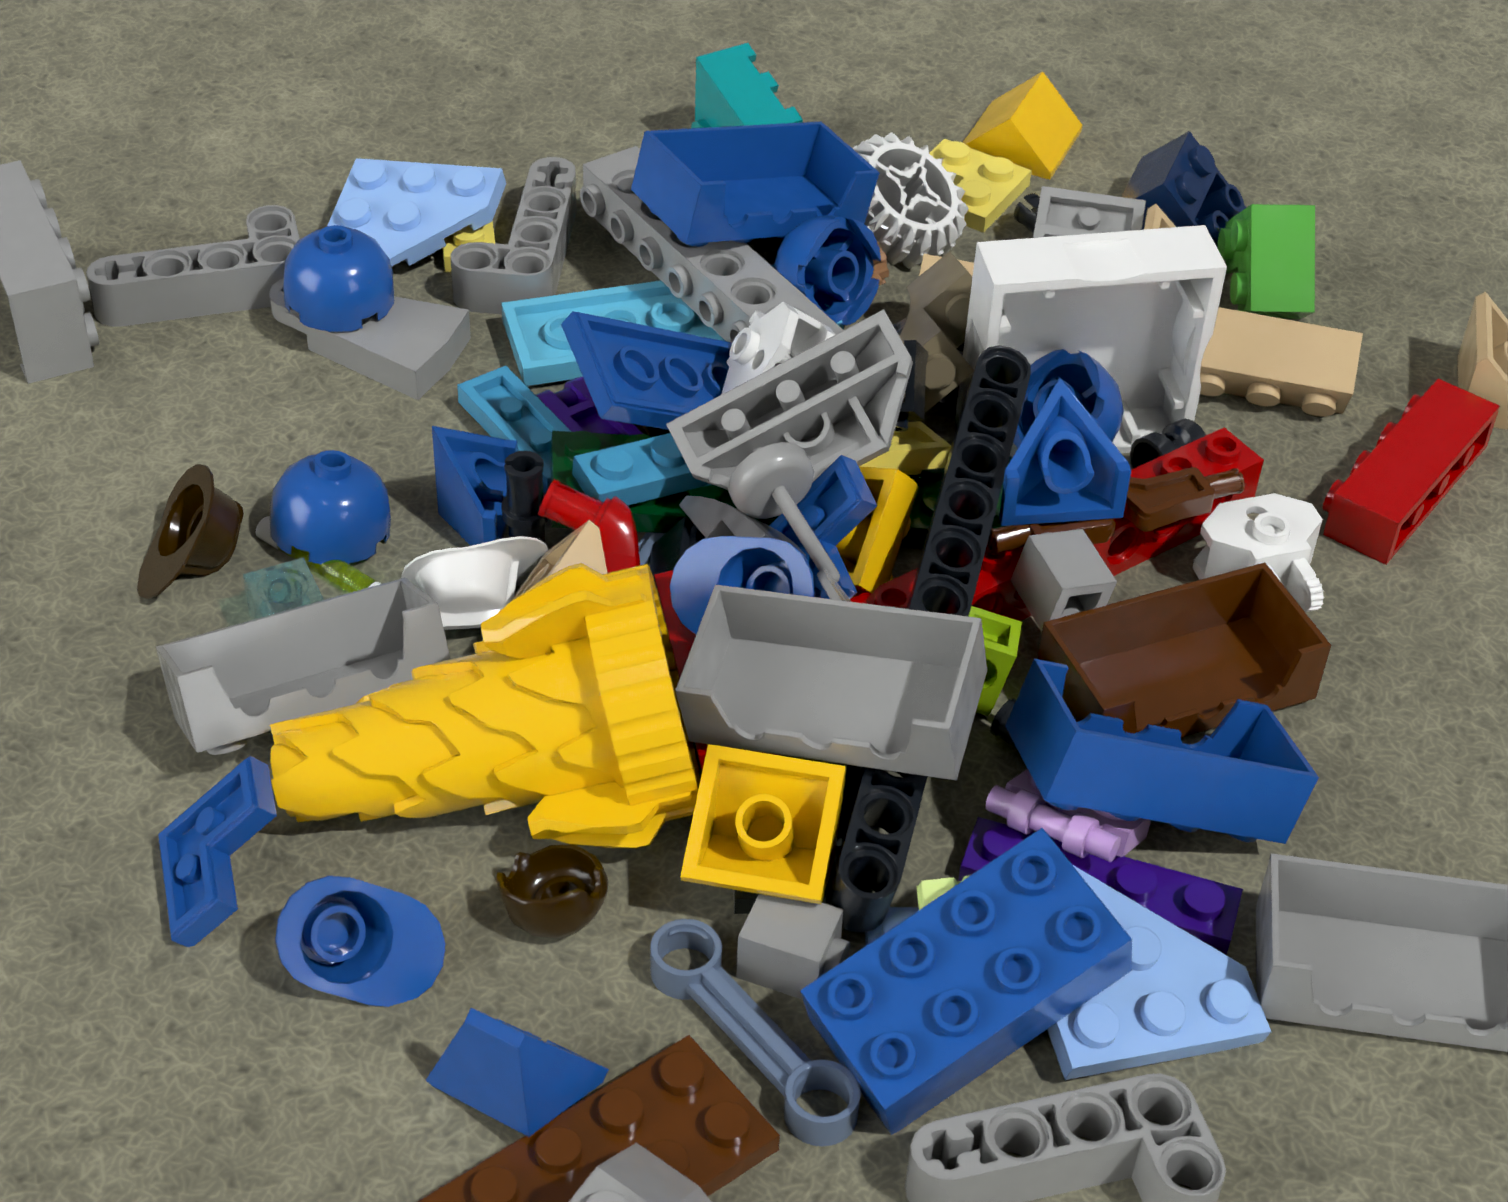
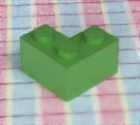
(1271, 259)

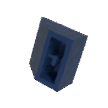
(1185, 186)

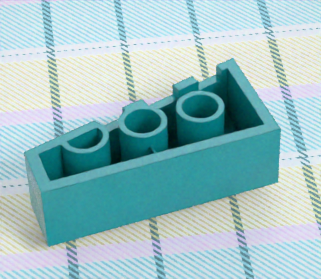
(735, 93)

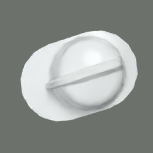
(475, 579)

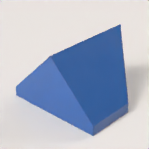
(1064, 468)
(471, 482)
(512, 1073)

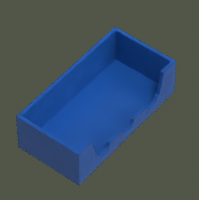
(750, 180)
(1234, 782)
(968, 980)

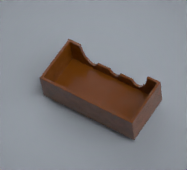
(1189, 653)

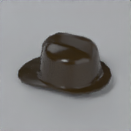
(194, 533)

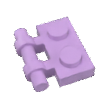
(1079, 830)

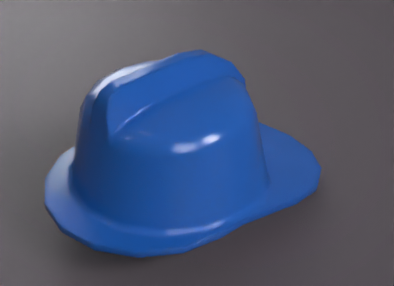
(739, 563)
(360, 941)

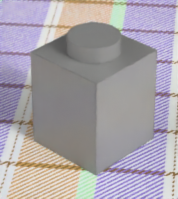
(1061, 575)
(789, 943)

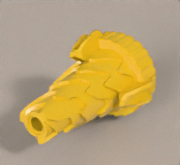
(552, 710)

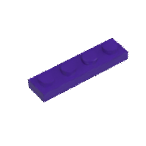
(1188, 901)

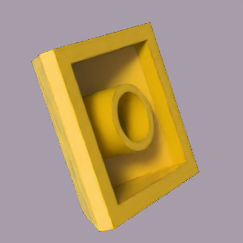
(1028, 127)
(765, 824)

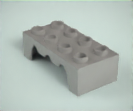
(42, 282)
(299, 662)
(834, 681)
(1383, 951)

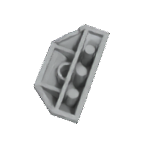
(825, 400)

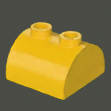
(875, 542)

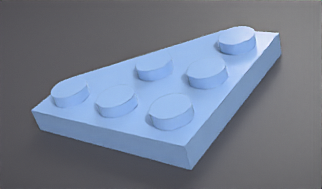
(416, 204)
(1170, 1007)

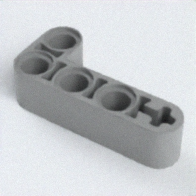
(536, 249)
(195, 277)
(968, 1160)

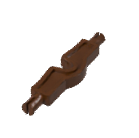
(1148, 506)

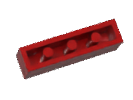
(1409, 470)

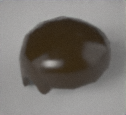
(554, 890)

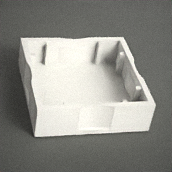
(1123, 297)

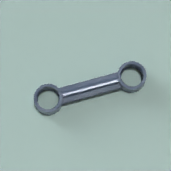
(754, 1032)

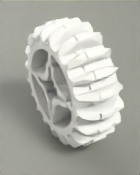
(914, 200)

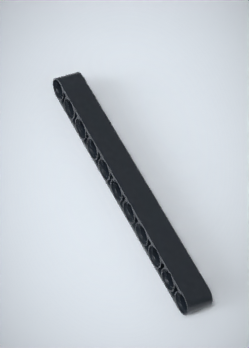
(945, 585)

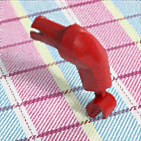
(611, 516)

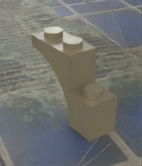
(939, 324)

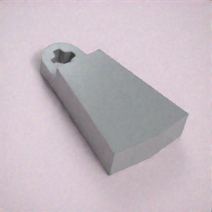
(402, 350)

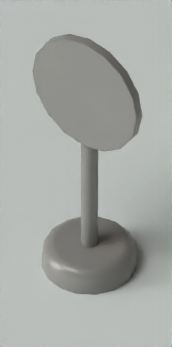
(772, 485)

